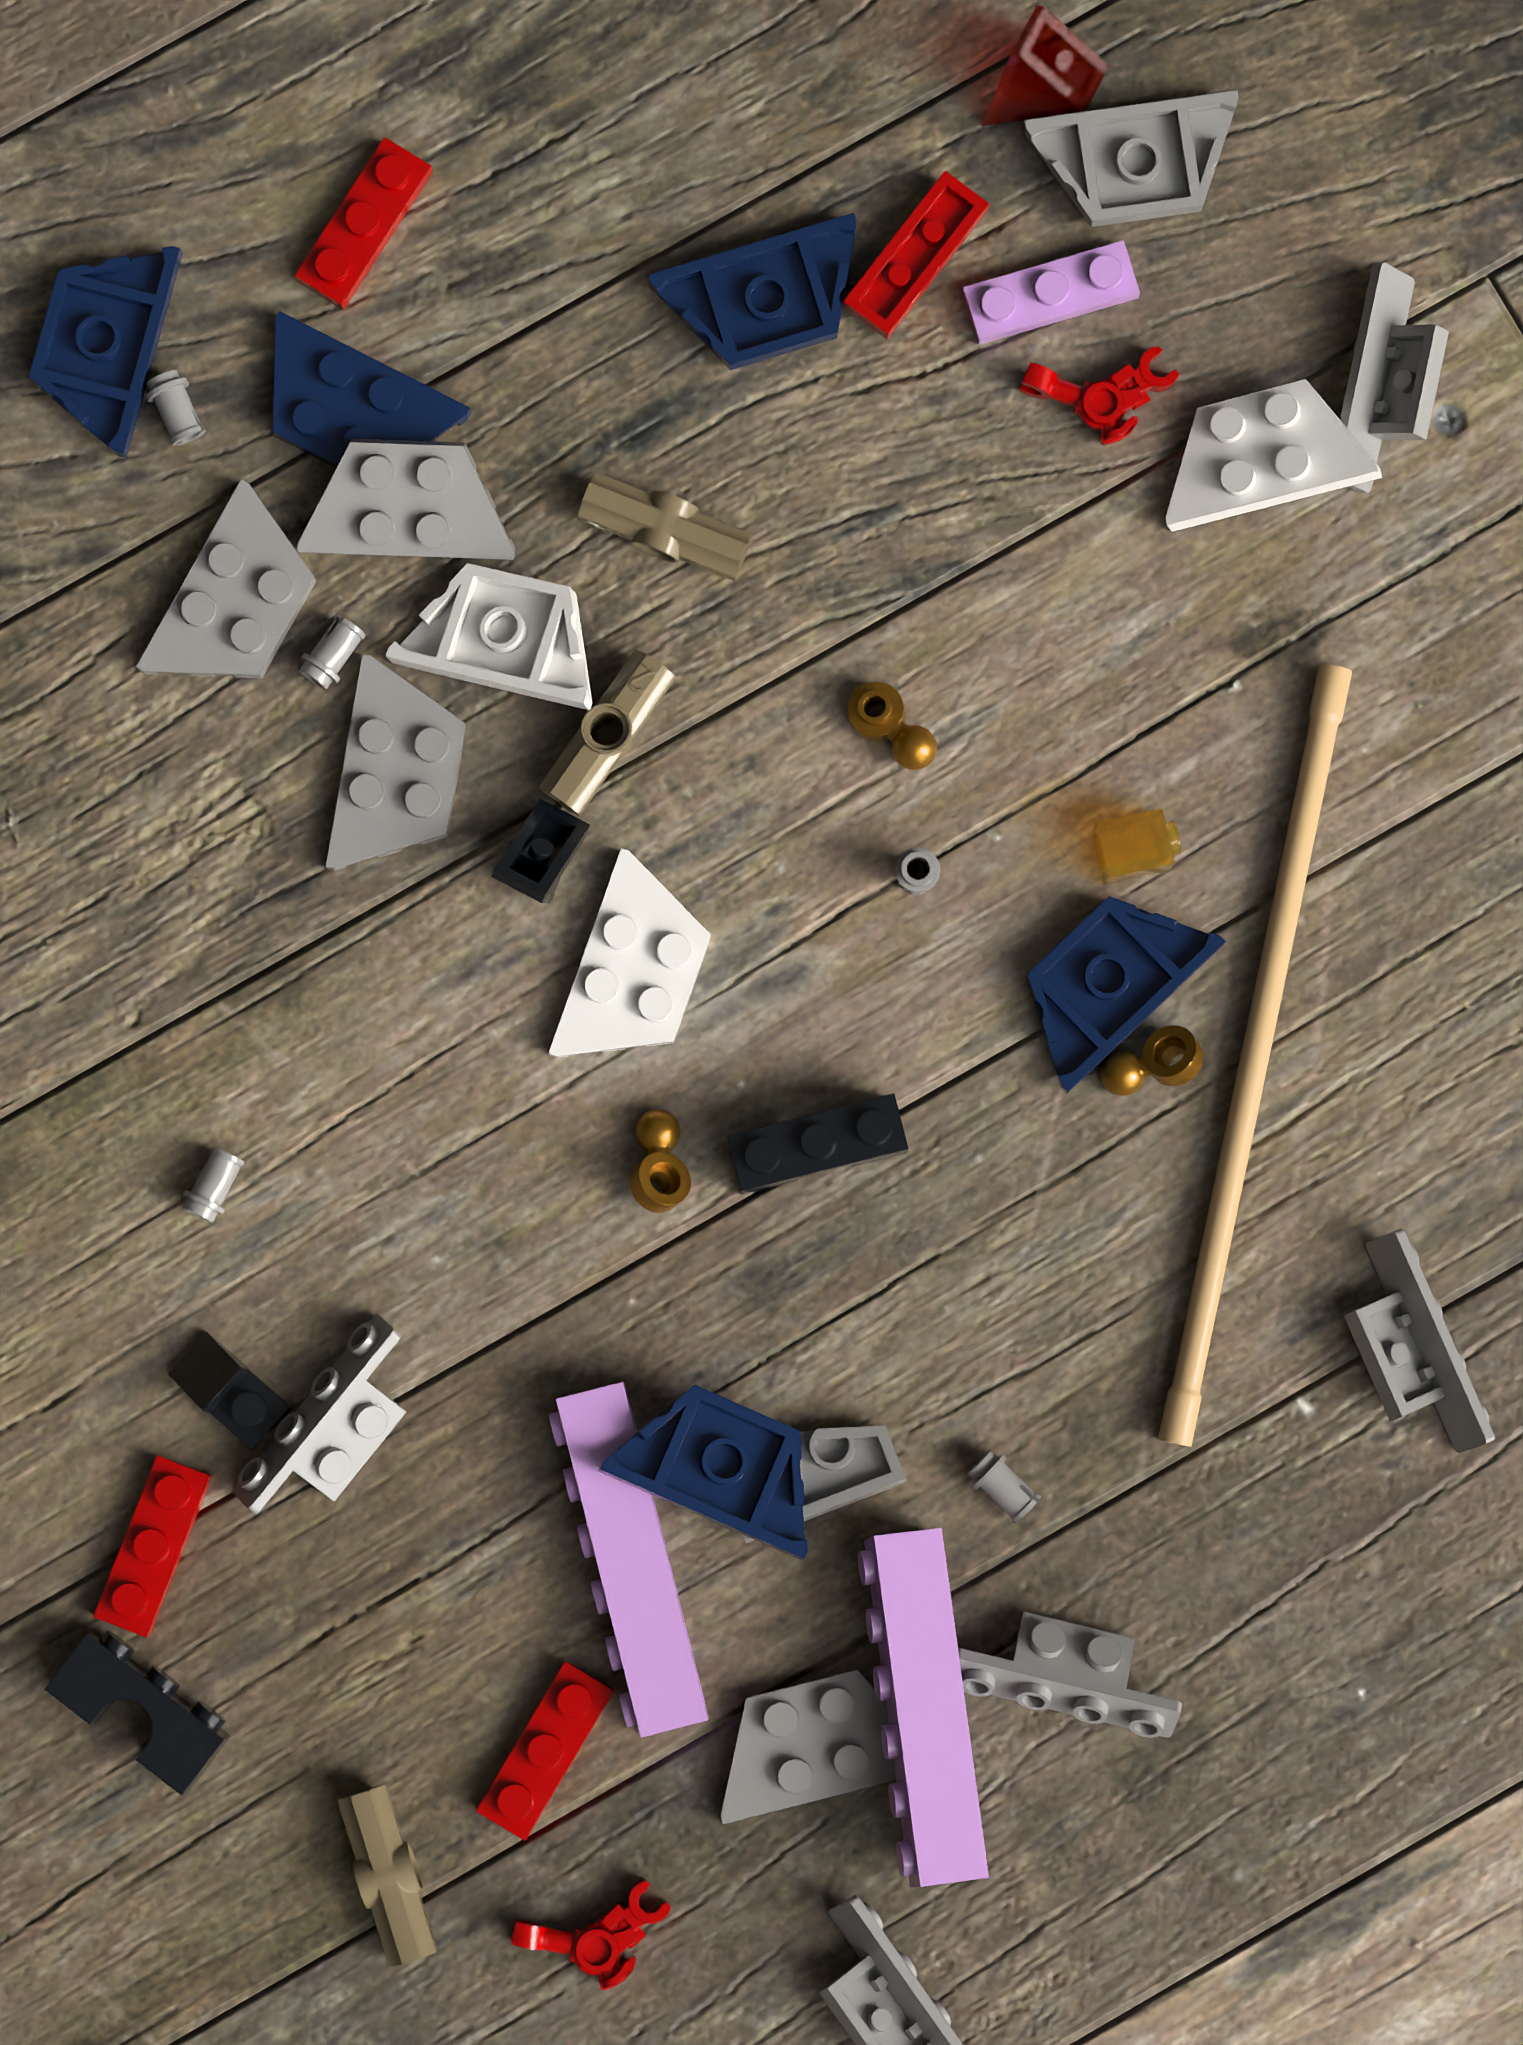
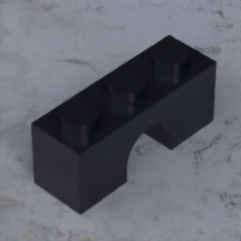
(818, 1143)
(182, 1735)

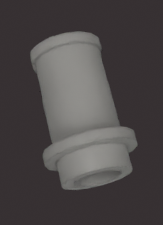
(175, 407)
(331, 652)
(914, 857)
(212, 1185)
(1003, 1485)

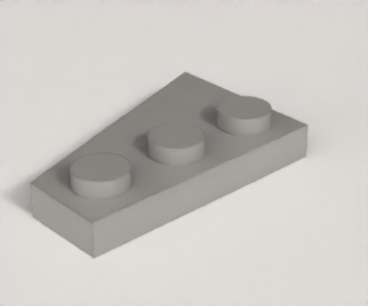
(845, 1467)

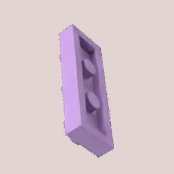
(1051, 292)

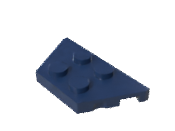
(765, 293)
(104, 340)
(339, 394)
(1110, 981)
(722, 1467)

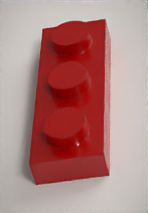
(364, 223)
(916, 255)
(153, 1546)
(545, 1750)

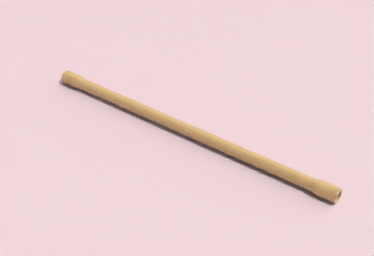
(1184, 1395)

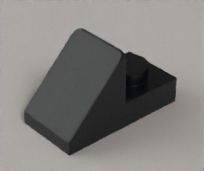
(541, 852)
(229, 1391)

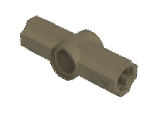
(664, 526)
(627, 701)
(387, 1875)

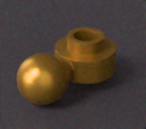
(912, 745)
(1125, 1072)
(658, 1134)

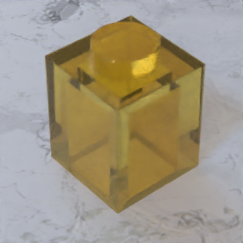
(1136, 846)

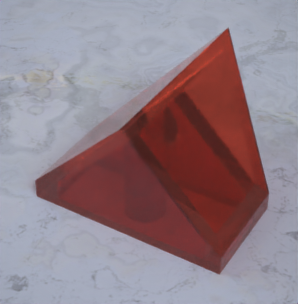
(1046, 73)

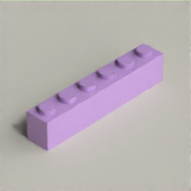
(632, 1566)
(924, 1708)

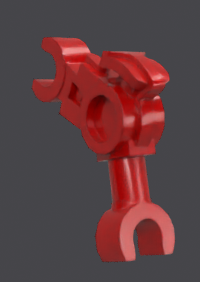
(1102, 402)
(599, 1945)

